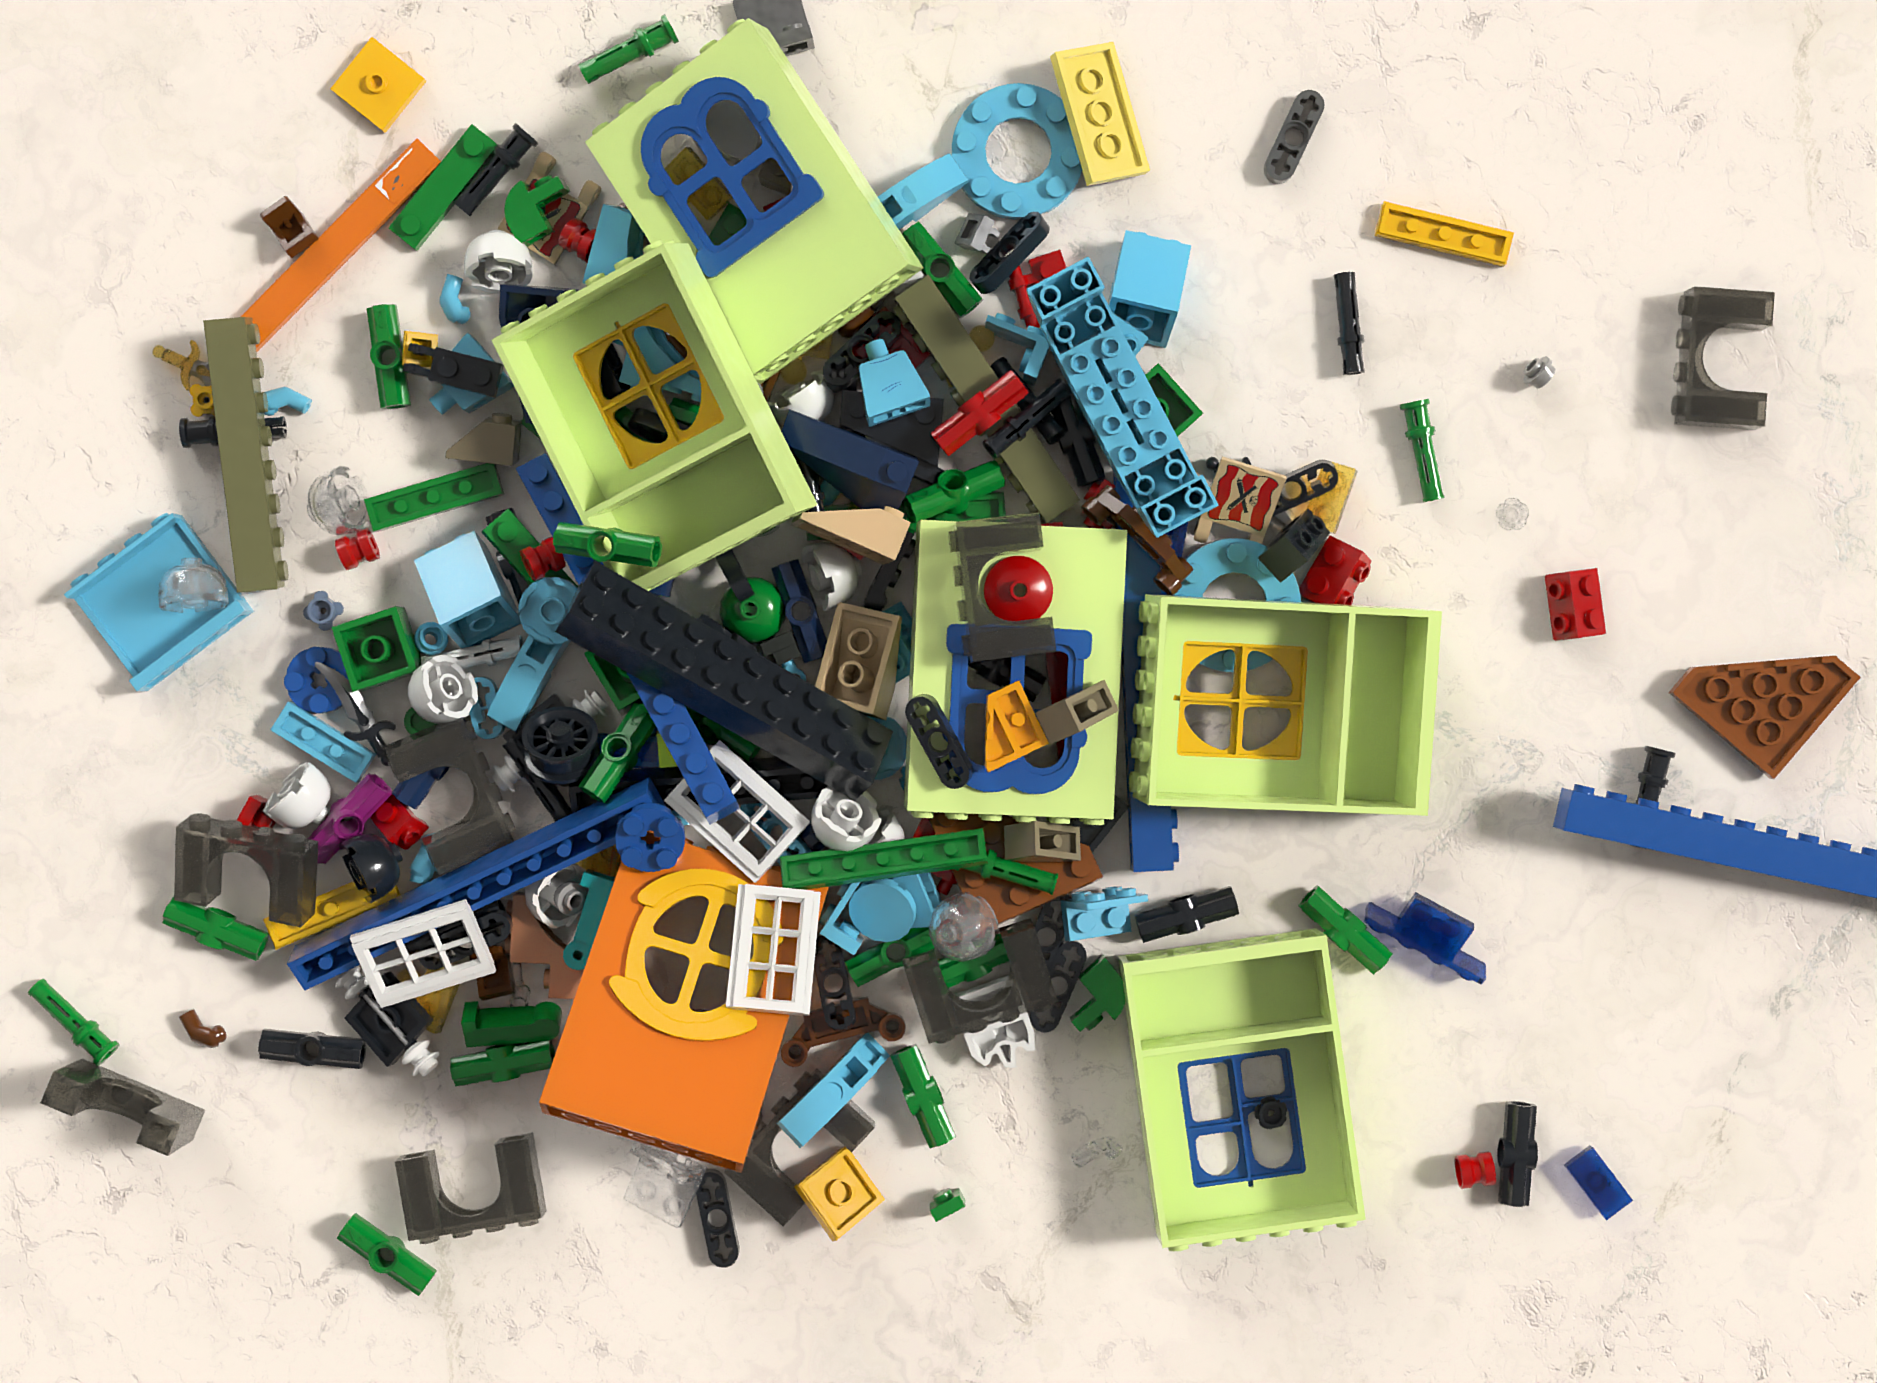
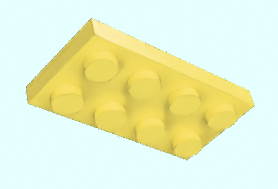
(1099, 113)

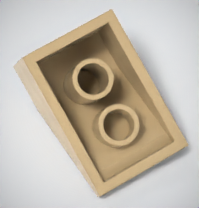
(867, 532)
(861, 659)

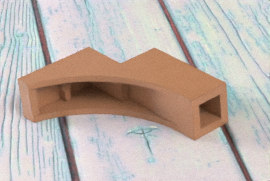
(537, 944)

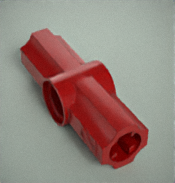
(979, 413)

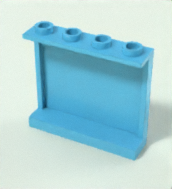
(125, 603)

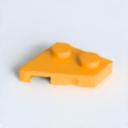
(1010, 726)

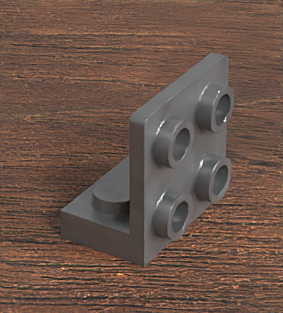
(782, 18)

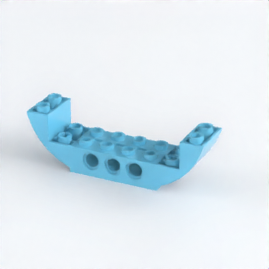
(1118, 399)

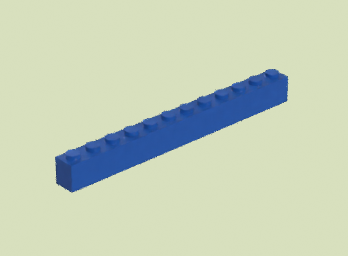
(667, 713)
(1148, 825)
(1716, 841)
(477, 882)

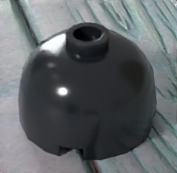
(372, 864)

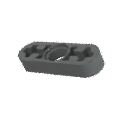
(1312, 119)

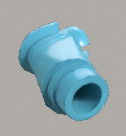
(421, 867)

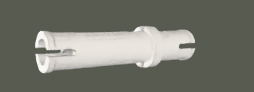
(510, 648)

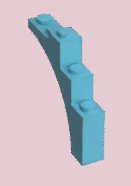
(616, 239)

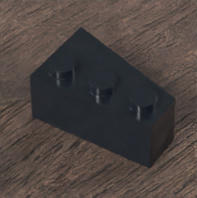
(906, 433)

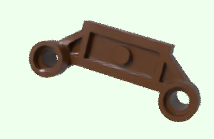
(1174, 568)
(815, 1030)

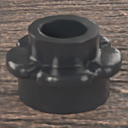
(1267, 1121)

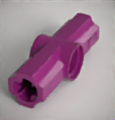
(358, 804)

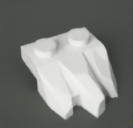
(998, 1036)

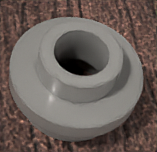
(1539, 372)
(564, 894)

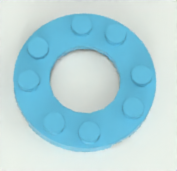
(969, 152)
(1235, 556)

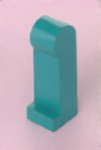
(578, 950)

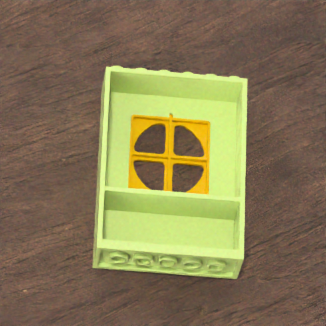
(702, 484)
(1355, 706)

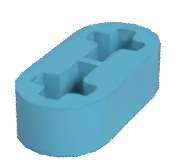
(477, 711)

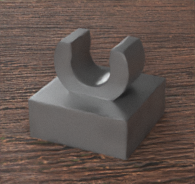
(975, 232)

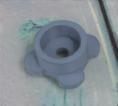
(320, 601)

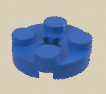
(300, 680)
(644, 856)

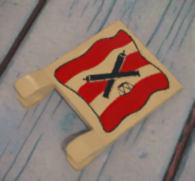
(558, 211)
(1244, 498)

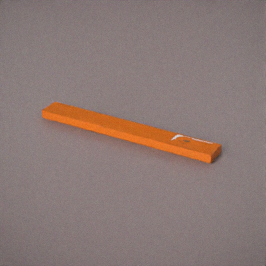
(341, 240)

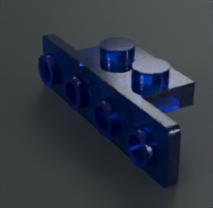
(1431, 931)

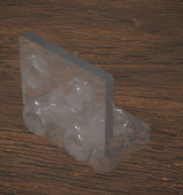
(663, 1183)

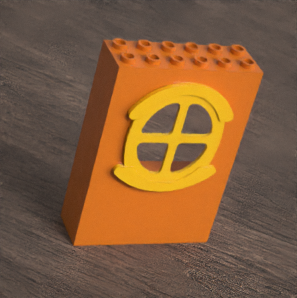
(658, 1066)

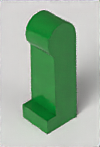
(510, 1024)

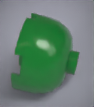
(767, 613)

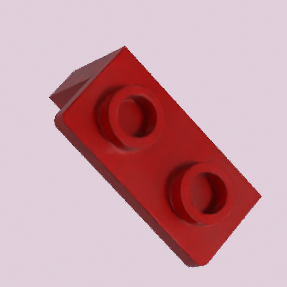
(1335, 573)
(1575, 604)

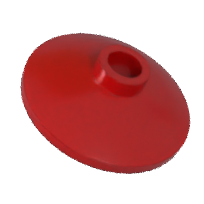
(1000, 586)

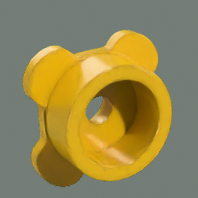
(199, 406)

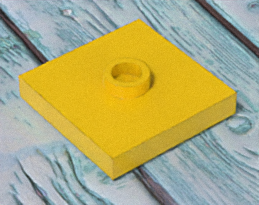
(378, 84)
(839, 1193)

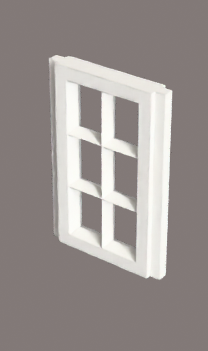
(761, 791)
(414, 925)
(805, 950)

